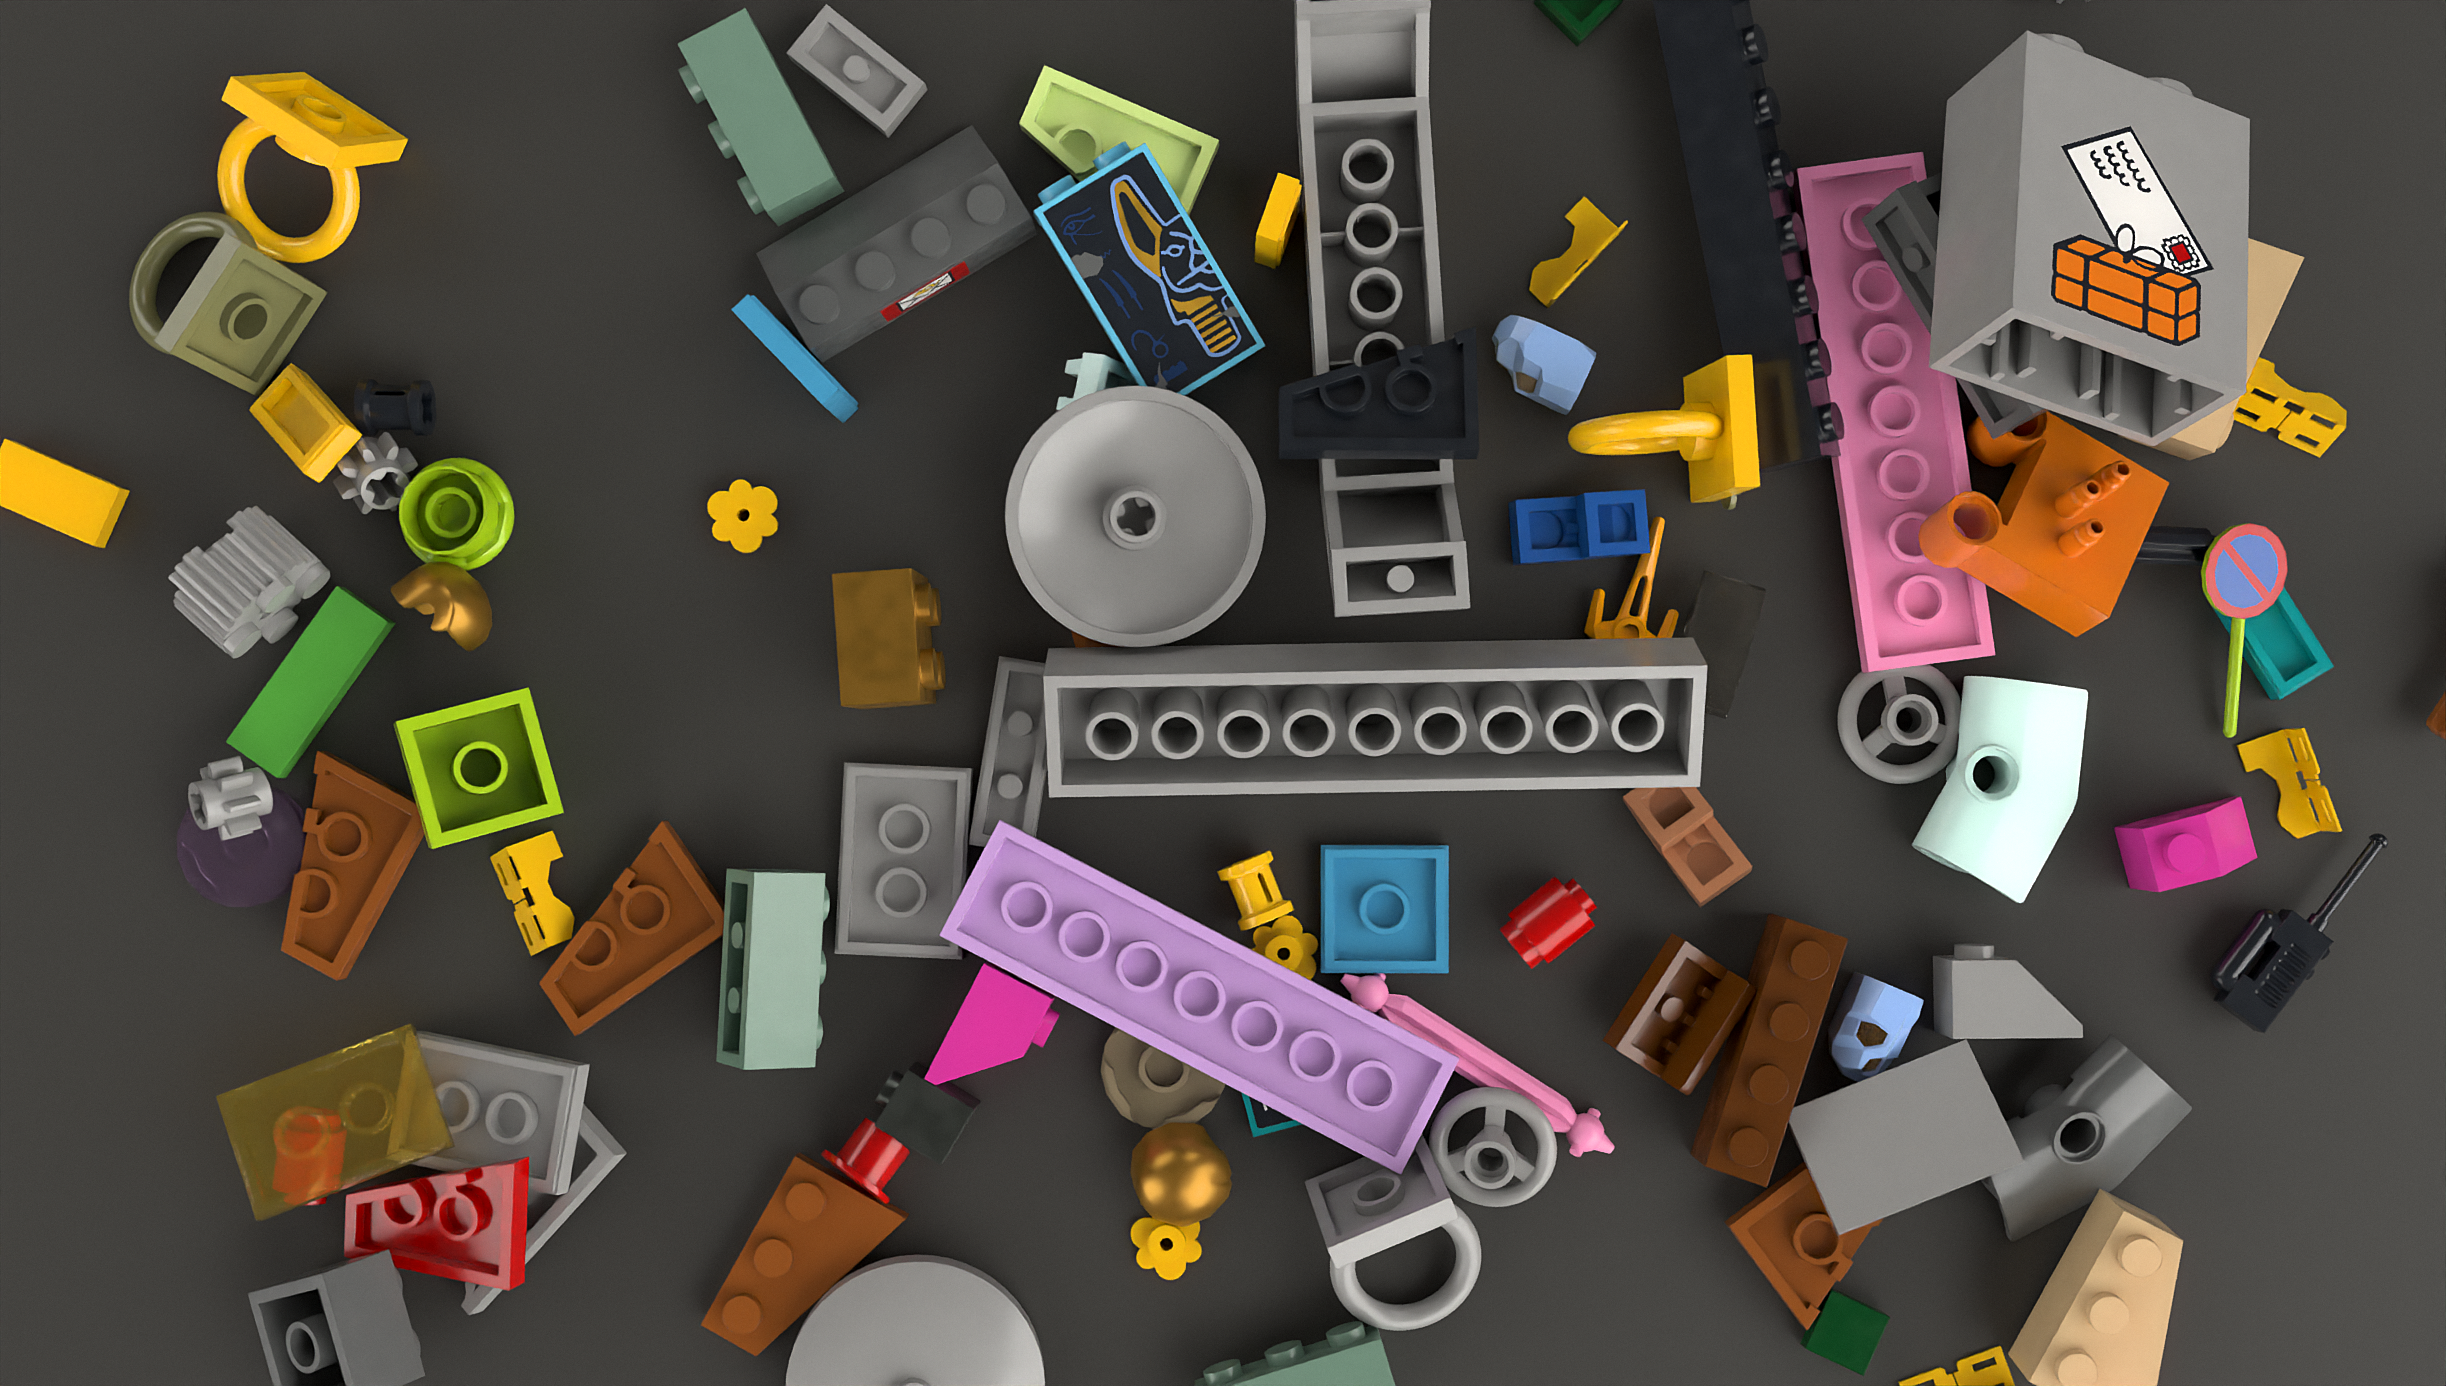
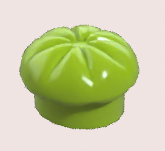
(457, 513)

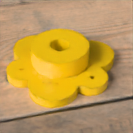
(727, 510)
(1288, 934)
(1168, 1261)

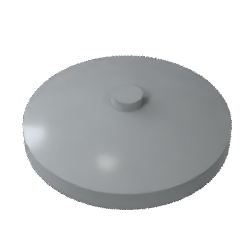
(1135, 516)
(917, 1326)

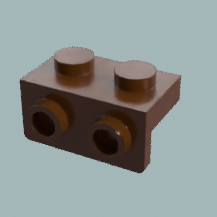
(1680, 1014)

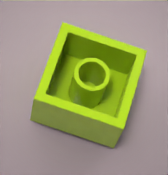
(478, 768)

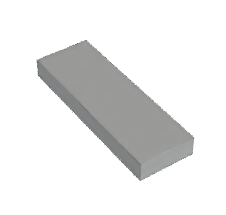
(1013, 752)

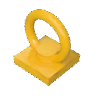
(314, 127)
(1710, 430)

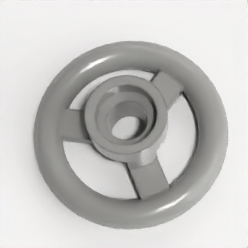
(1923, 727)
(1491, 1173)

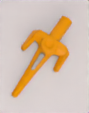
(1625, 625)

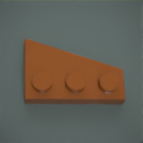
(350, 865)
(640, 933)
(1796, 1242)
(798, 1250)

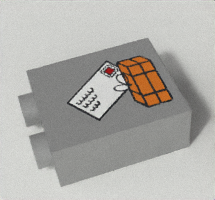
(2093, 241)

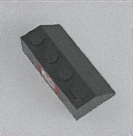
(896, 244)

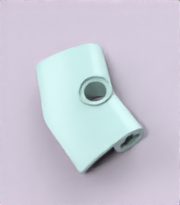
(2036, 747)

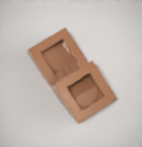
(1689, 839)

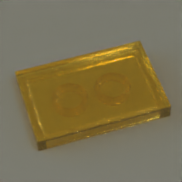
(335, 1122)

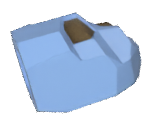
(1542, 361)
(1870, 1026)

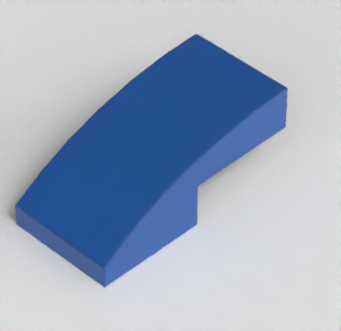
(1579, 527)

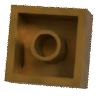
(887, 639)

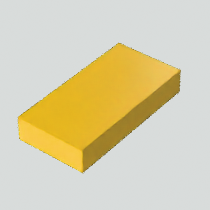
(1277, 221)
(305, 422)
(58, 494)

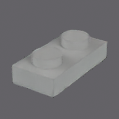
(857, 71)

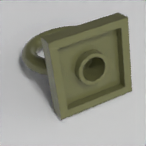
(236, 312)

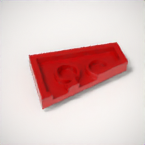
(447, 1223)

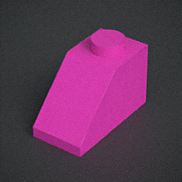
(2186, 845)
(994, 1025)

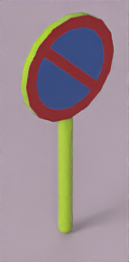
(2241, 580)

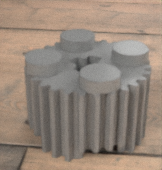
(247, 582)

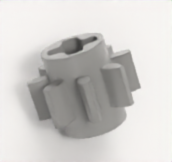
(375, 473)
(230, 798)

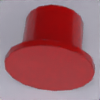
(869, 1158)

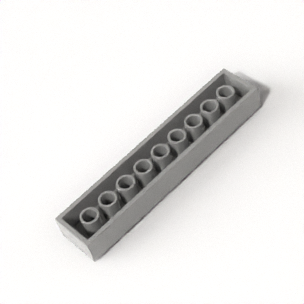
(1374, 717)

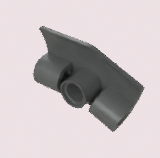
(2083, 1137)

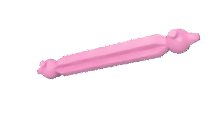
(1478, 1062)

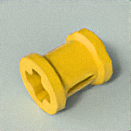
(1255, 890)

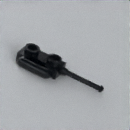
(2290, 952)

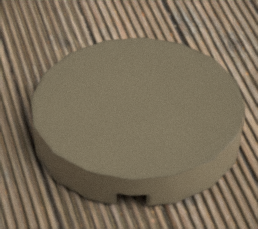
(1154, 1085)

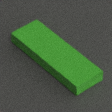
(310, 682)

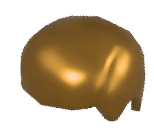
(453, 597)
(1180, 1174)

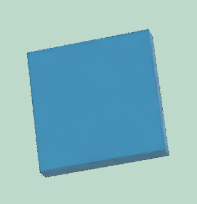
(796, 357)
(1384, 908)

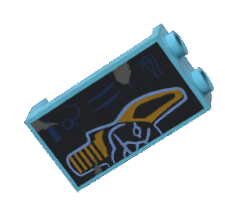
(1147, 272)

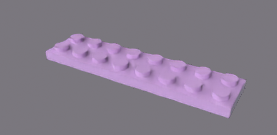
(1200, 996)

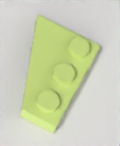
(1083, 122)

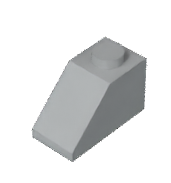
(1994, 999)

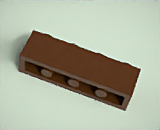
(1768, 1050)

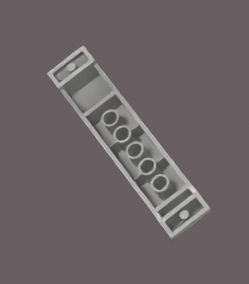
(1375, 288)

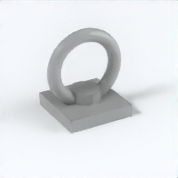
(1374, 1208)

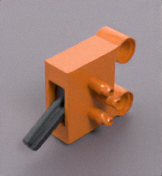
(2063, 524)

